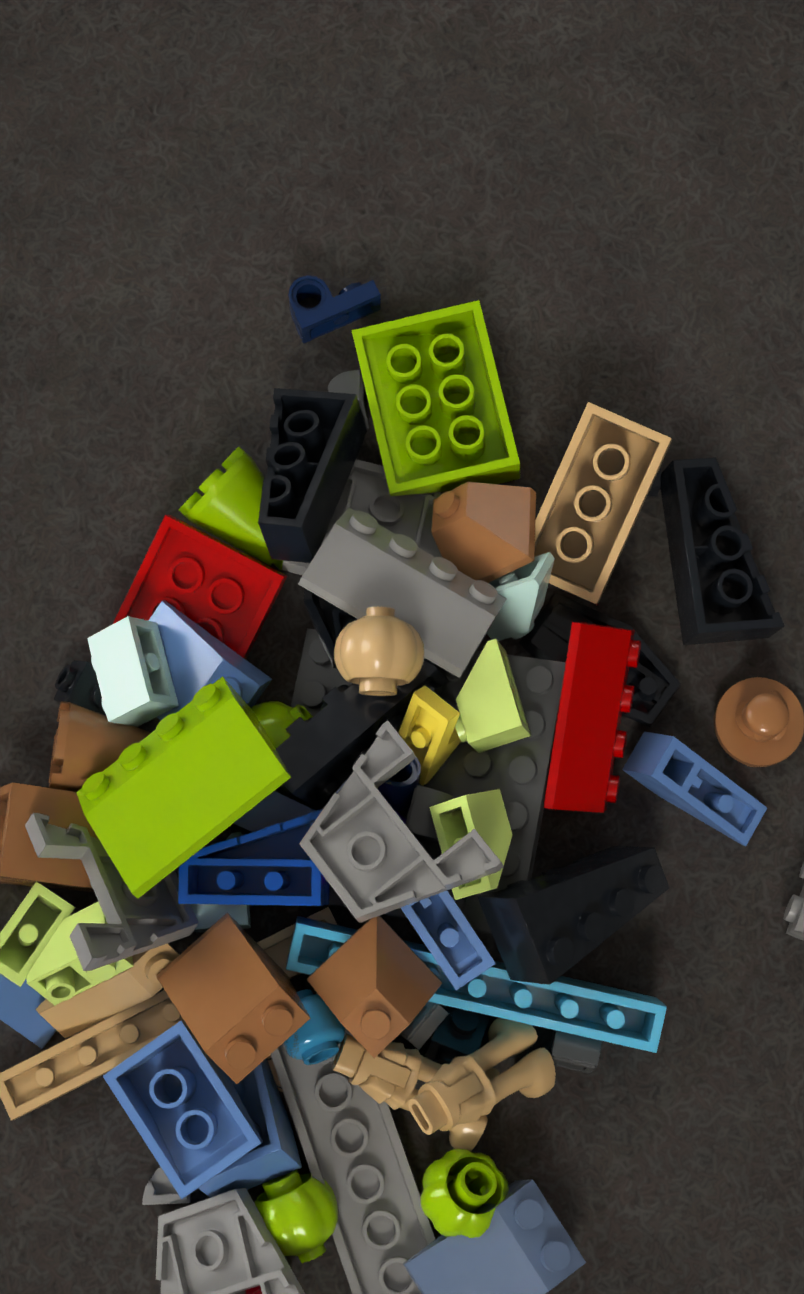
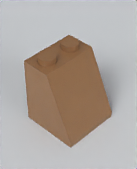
(17, 855)
(233, 998)

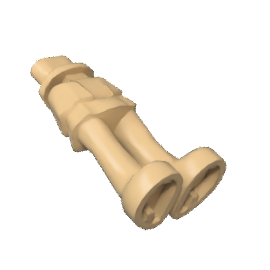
(393, 1079)
(464, 1092)

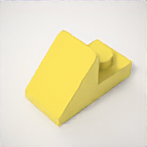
(430, 731)

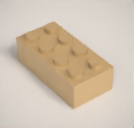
(597, 499)

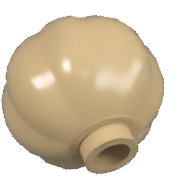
(379, 652)

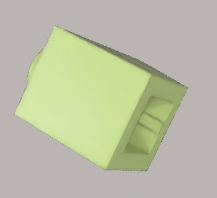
(58, 971)

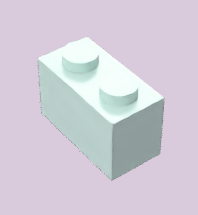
(132, 672)

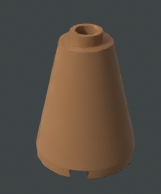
(86, 745)

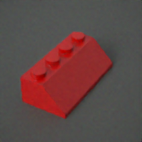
(590, 718)

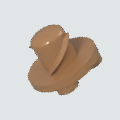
(759, 722)

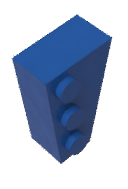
(256, 869)

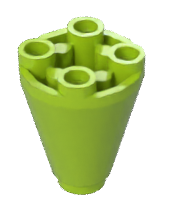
(232, 506)

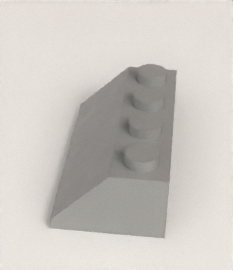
(373, 567)

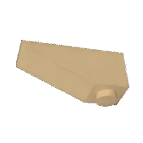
(110, 995)

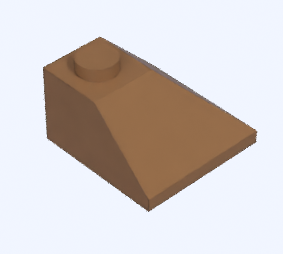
(485, 528)
(374, 985)

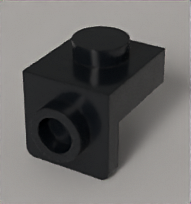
(79, 686)
(457, 1035)

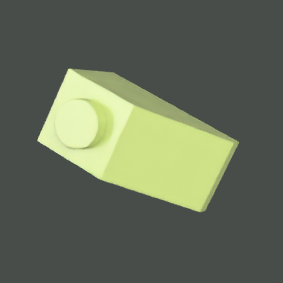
(490, 703)
(488, 817)
(30, 931)

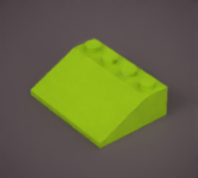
(436, 401)
(181, 785)

